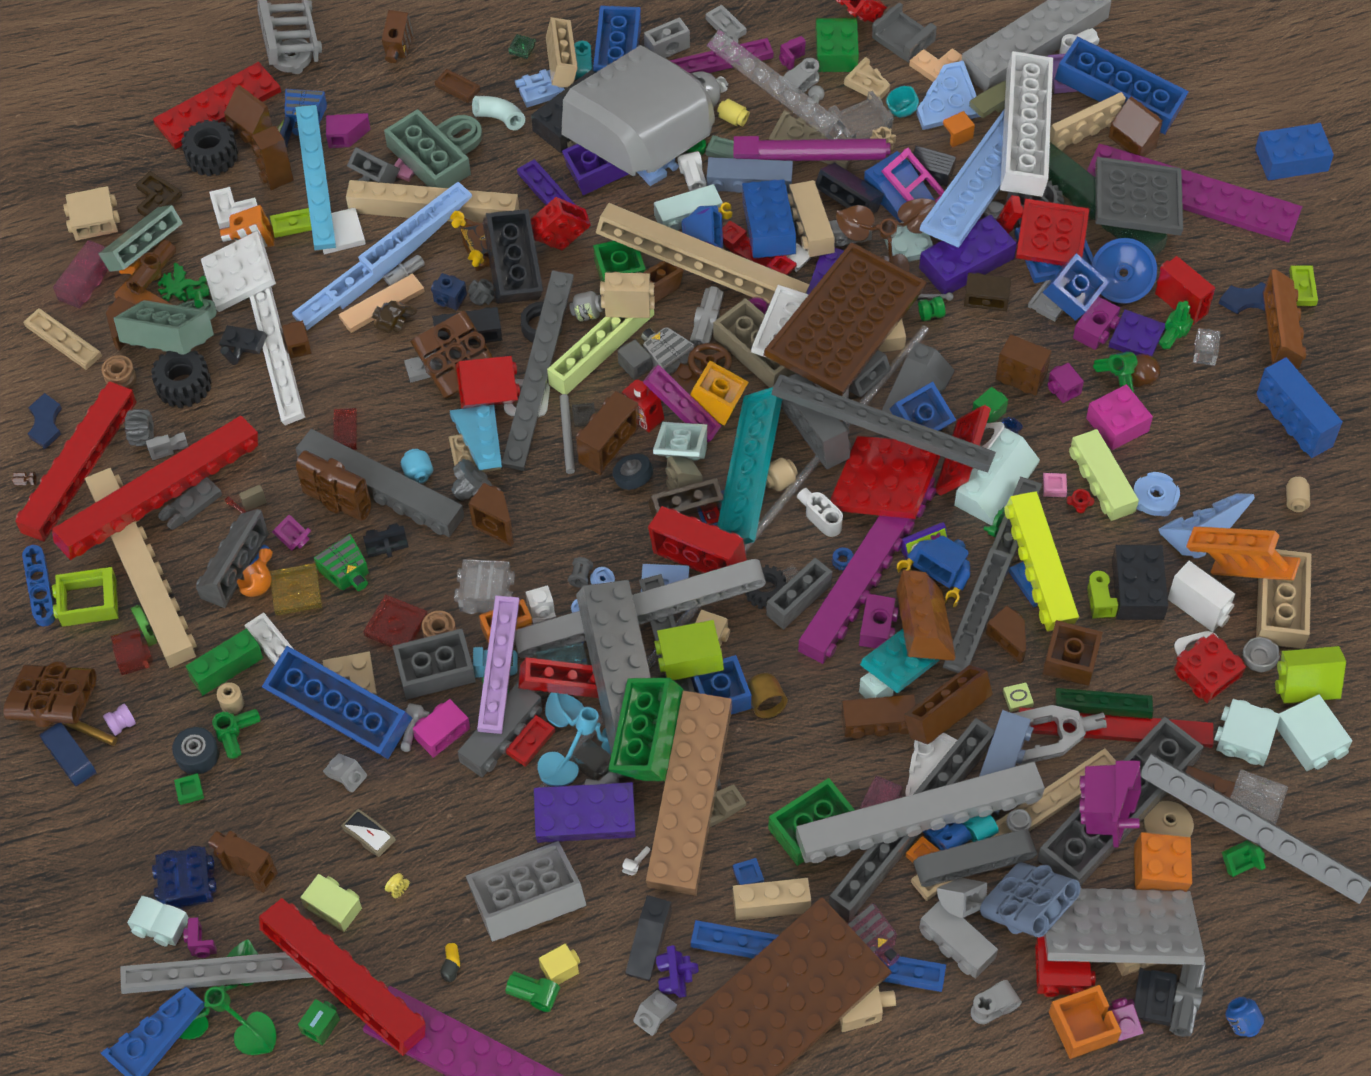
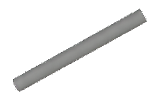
(567, 434)

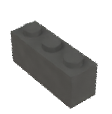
(799, 593)

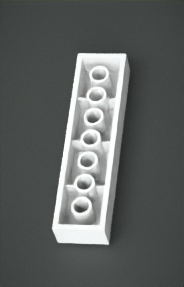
(1027, 124)

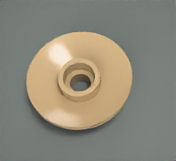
(1156, 820)

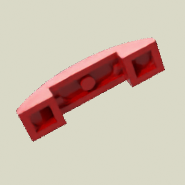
(737, 242)

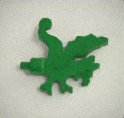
(179, 284)

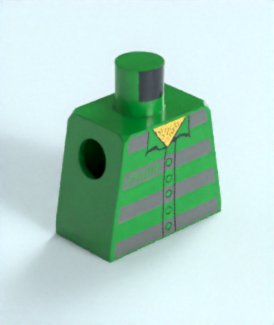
(343, 564)

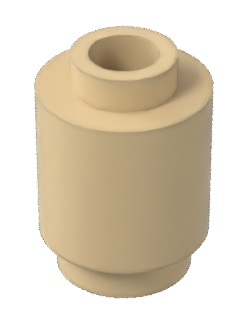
(1298, 494)
(230, 698)

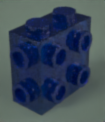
(184, 877)

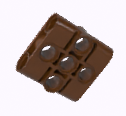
(429, 342)
(333, 485)
(50, 694)

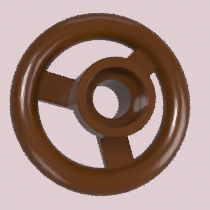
(695, 354)

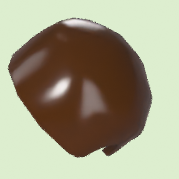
(1146, 371)

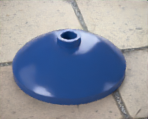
(1133, 257)

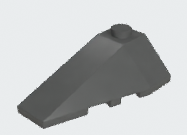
(919, 369)

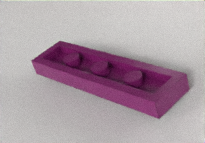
(680, 401)

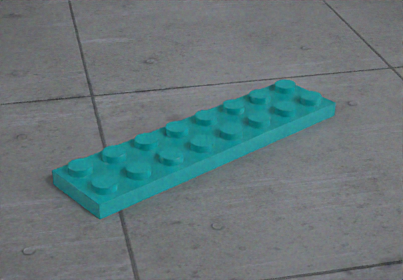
(750, 464)

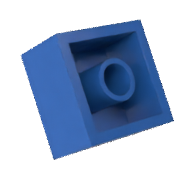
(1075, 287)
(925, 408)
(727, 684)

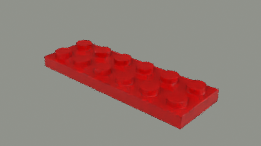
(213, 102)

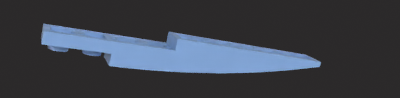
(383, 256)

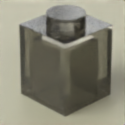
(592, 759)

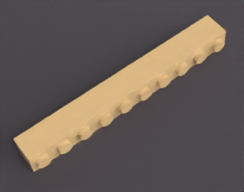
(693, 254)
(146, 579)

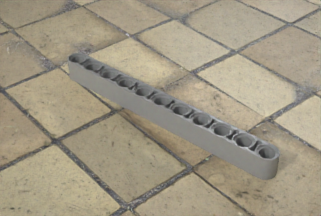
(649, 605)

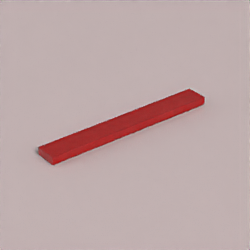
(1130, 728)

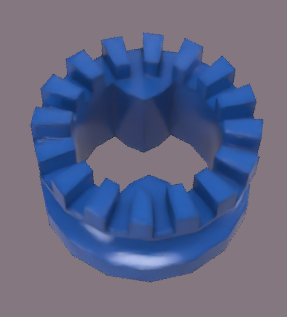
(837, 553)

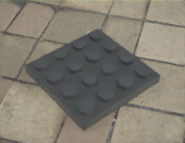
(1138, 196)

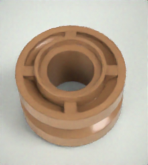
(119, 371)
(436, 620)

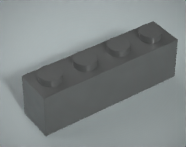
(484, 748)

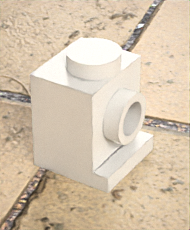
(540, 604)

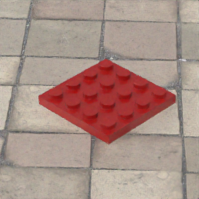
(884, 478)

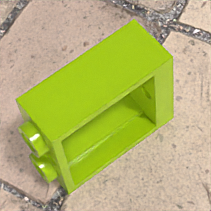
(86, 579)

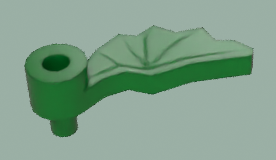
(993, 529)

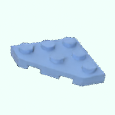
(947, 96)

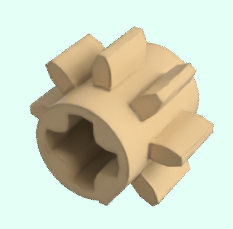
(884, 132)

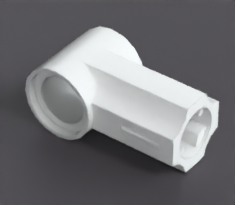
(1089, 35)
(691, 167)

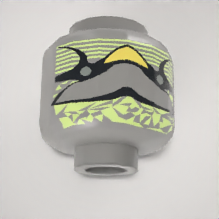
(586, 306)

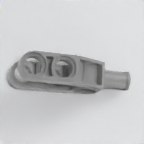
(1067, 740)

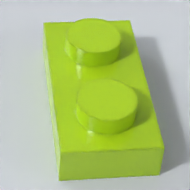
(291, 222)
(1305, 283)

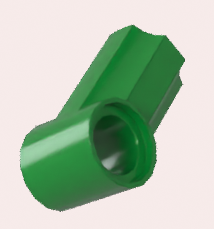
(539, 993)

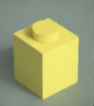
(560, 964)

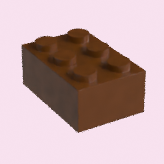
(607, 432)

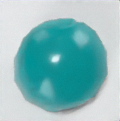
(902, 101)

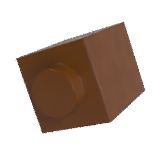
(296, 339)

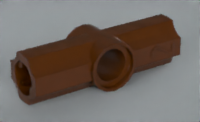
(151, 266)

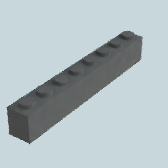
(389, 486)

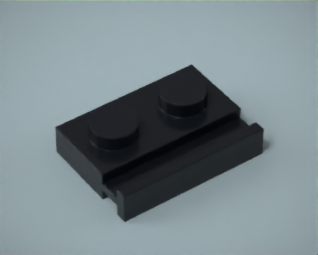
(1155, 996)

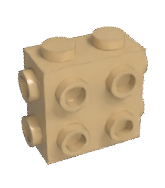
(91, 213)
(627, 295)

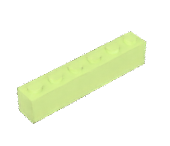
(592, 351)

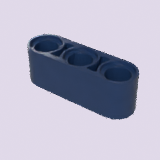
(67, 754)

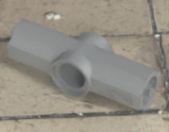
(706, 315)

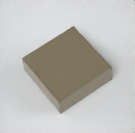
(252, 498)

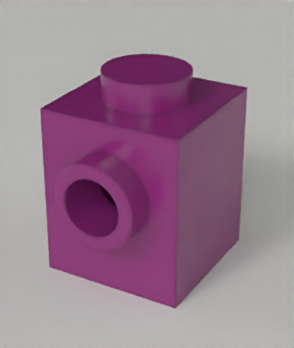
(1065, 382)

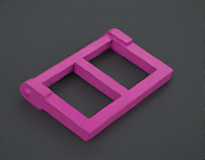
(924, 175)

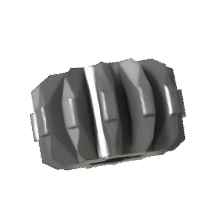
(139, 427)

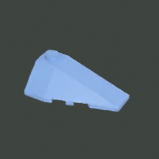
(1220, 516)

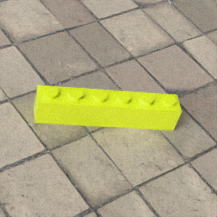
(1041, 560)

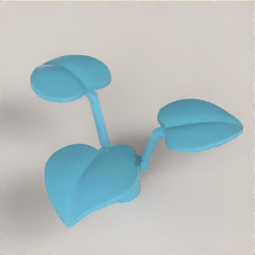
(561, 711)

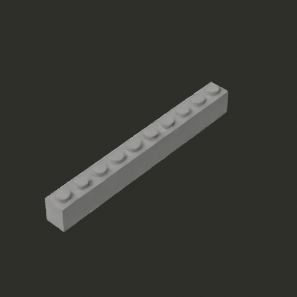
(919, 812)

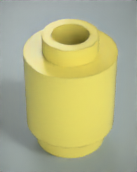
(733, 112)

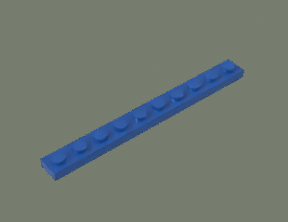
(750, 943)

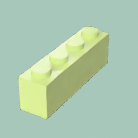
(1103, 475)

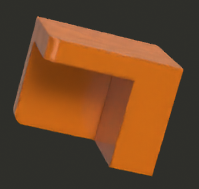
(960, 128)

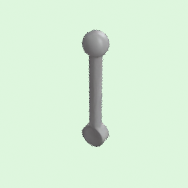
(949, 296)

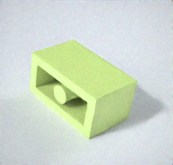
(331, 902)

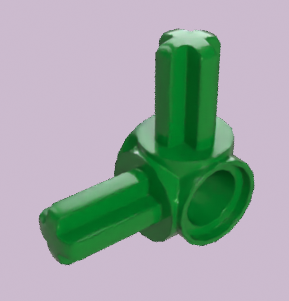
(1177, 325)
(1115, 365)
(229, 735)

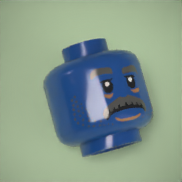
(1244, 1017)

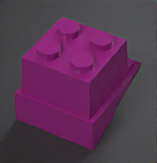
(1109, 797)

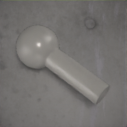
(816, 93)

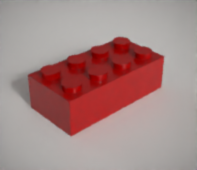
(694, 542)

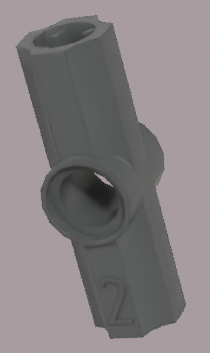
(1187, 999)

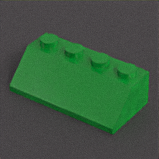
(646, 728)

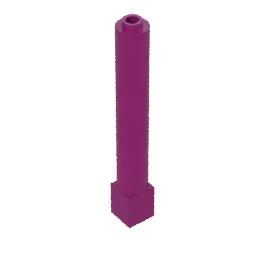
(810, 150)

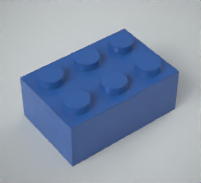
(1294, 151)

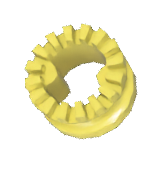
(397, 885)

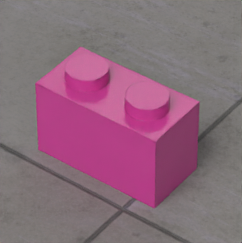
(441, 727)

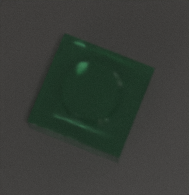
(522, 46)

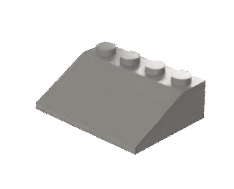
(526, 891)

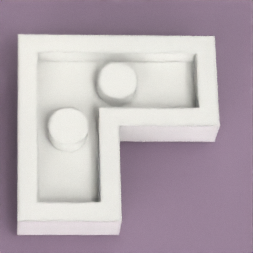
(225, 206)

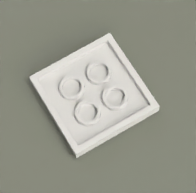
(238, 271)

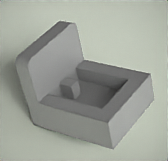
(345, 771)
(654, 1012)

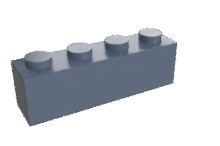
(730, 173)
(1007, 744)

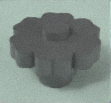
(468, 480)

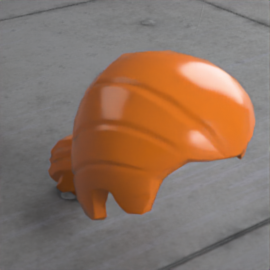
(256, 576)

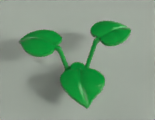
(255, 1035)

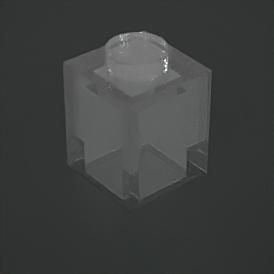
(1206, 346)

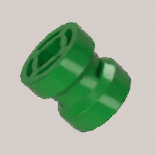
(931, 308)

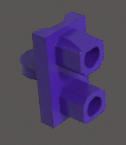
(680, 971)

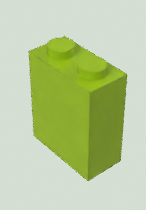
(689, 650)
(1310, 673)

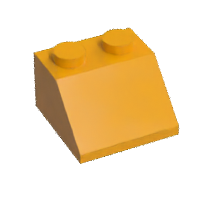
(718, 391)

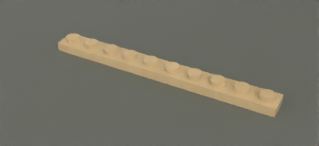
(1054, 799)

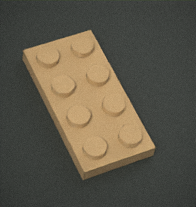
(1086, 122)

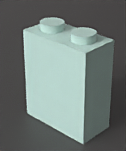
(1313, 733)

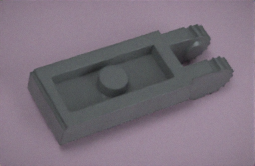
(190, 503)

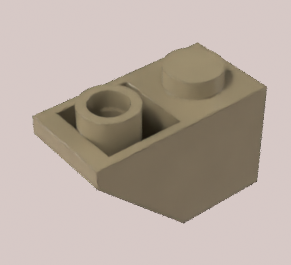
(681, 472)

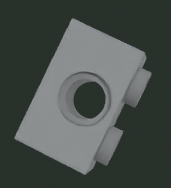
(668, 38)

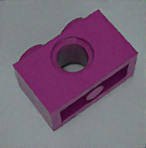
(1096, 323)
(877, 609)

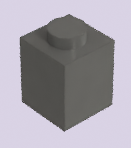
(634, 359)

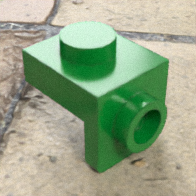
(1243, 857)

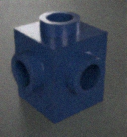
(449, 291)

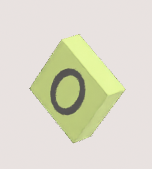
(1018, 696)

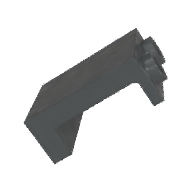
(902, 34)

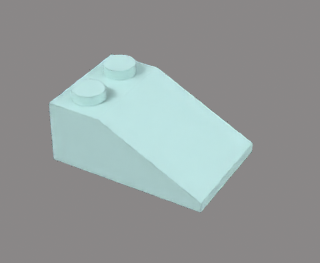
(681, 440)

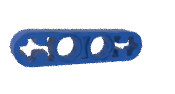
(41, 584)

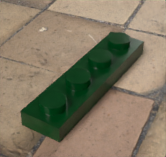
(1105, 702)

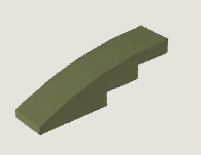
(989, 100)

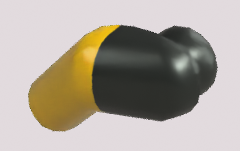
(451, 963)

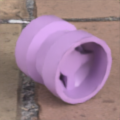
(119, 719)

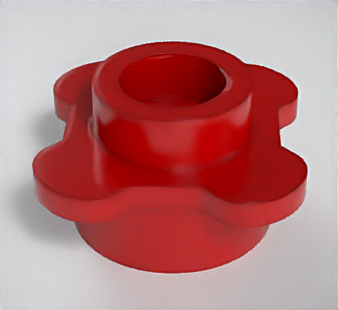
(1083, 495)

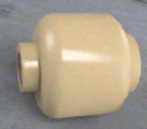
(781, 474)

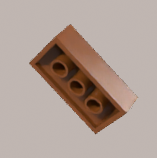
(1283, 319)
(924, 617)

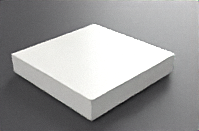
(346, 230)

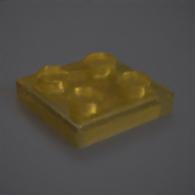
(295, 589)

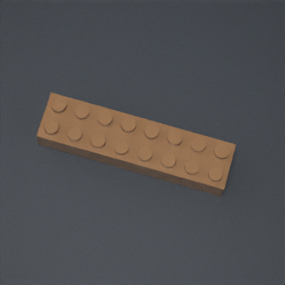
(689, 793)

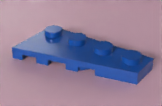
(146, 1045)

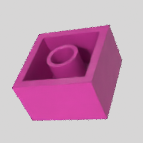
(1119, 417)

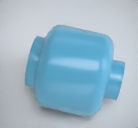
(417, 465)

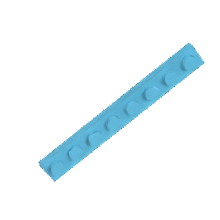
(315, 177)

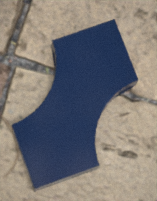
(1239, 299)
(45, 413)

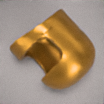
(762, 688)

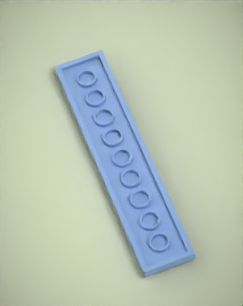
(969, 191)

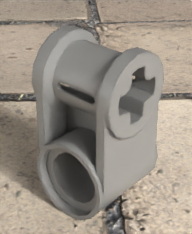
(804, 74)
(998, 1000)

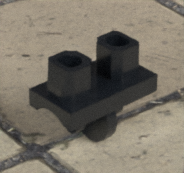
(385, 541)

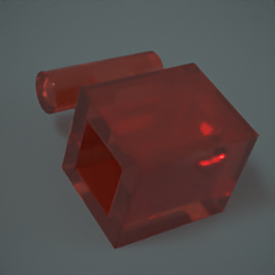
(130, 651)

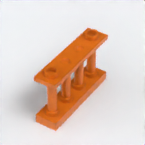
(1243, 552)

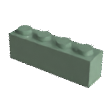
(140, 238)

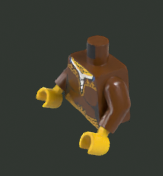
(472, 239)

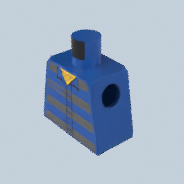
(299, 98)

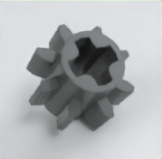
(481, 292)

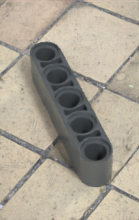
(975, 858)

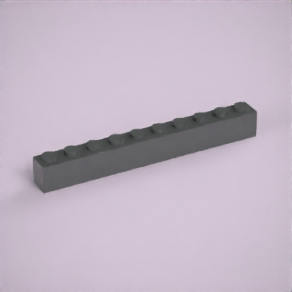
(882, 857)

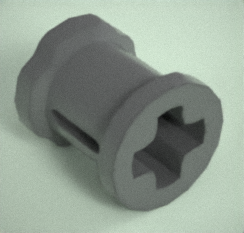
(573, 578)

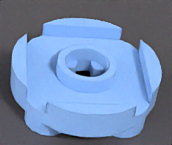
(1156, 505)

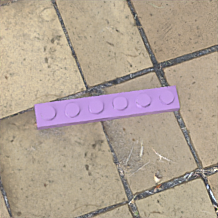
(498, 664)

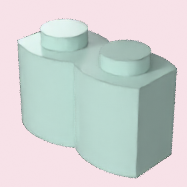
(158, 921)

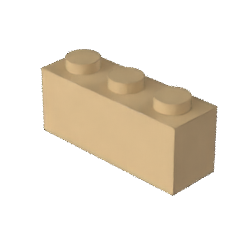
(771, 899)

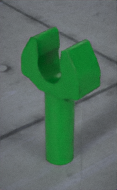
(198, 294)

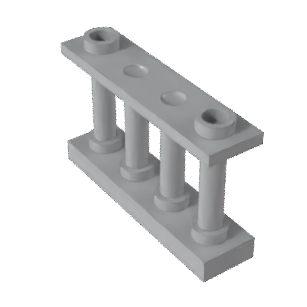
(272, 36)

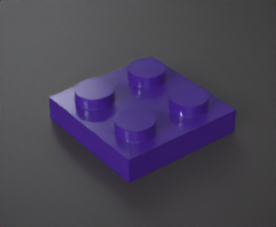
(1137, 334)

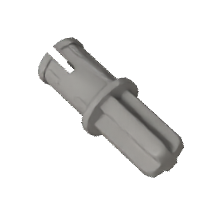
(404, 270)

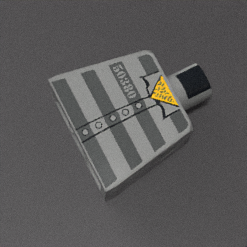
(666, 348)

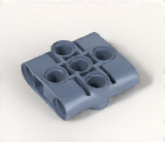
(1030, 899)

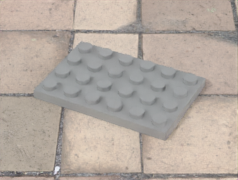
(1127, 928)

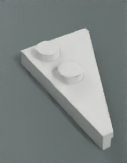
(926, 759)

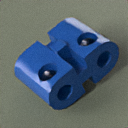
(948, 836)

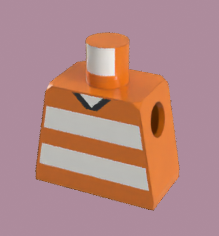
(247, 222)

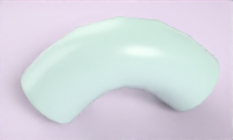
(500, 109)

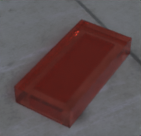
(346, 427)

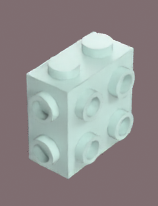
(1247, 731)

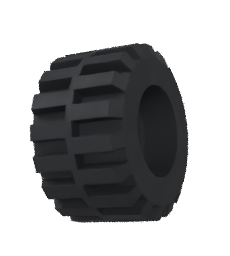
(210, 135)
(183, 391)

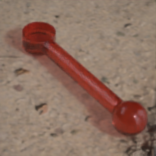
(230, 502)

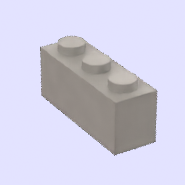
(958, 940)

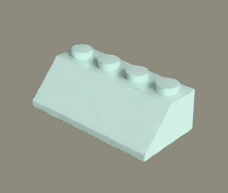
(990, 491)

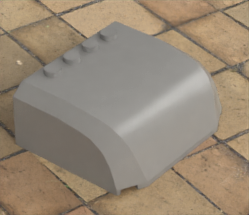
(638, 112)

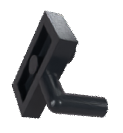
(241, 341)

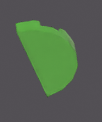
(144, 625)

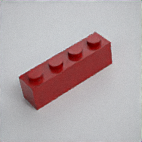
(557, 677)

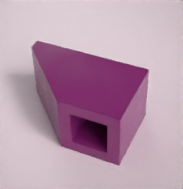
(346, 129)

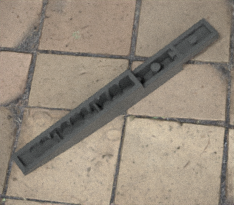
(987, 588)

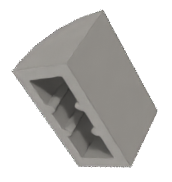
(962, 896)

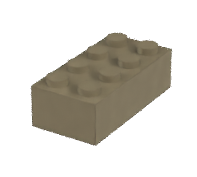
(737, 333)

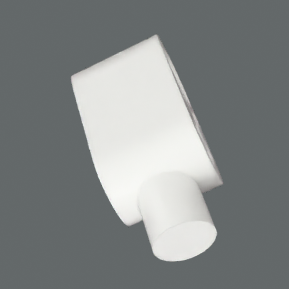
(820, 511)

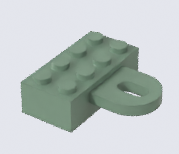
(432, 149)
(166, 325)

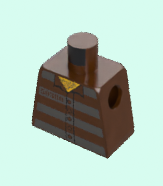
(397, 35)

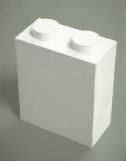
(1201, 596)

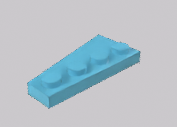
(479, 434)

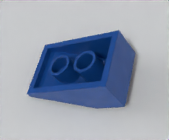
(905, 174)

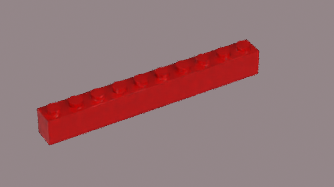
(155, 488)

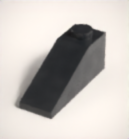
(649, 937)

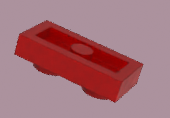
(1010, 213)
(530, 740)

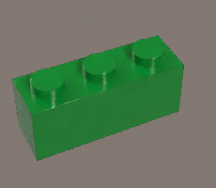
(224, 662)

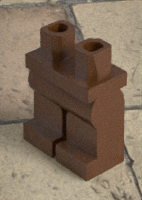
(244, 859)

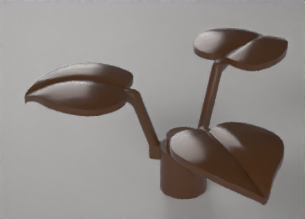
(858, 219)

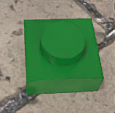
(189, 789)

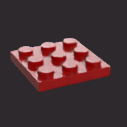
(1051, 232)

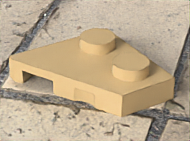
(866, 79)

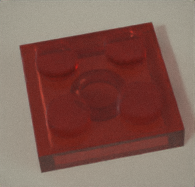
(394, 622)

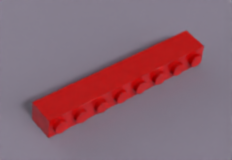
(75, 461)
(343, 976)

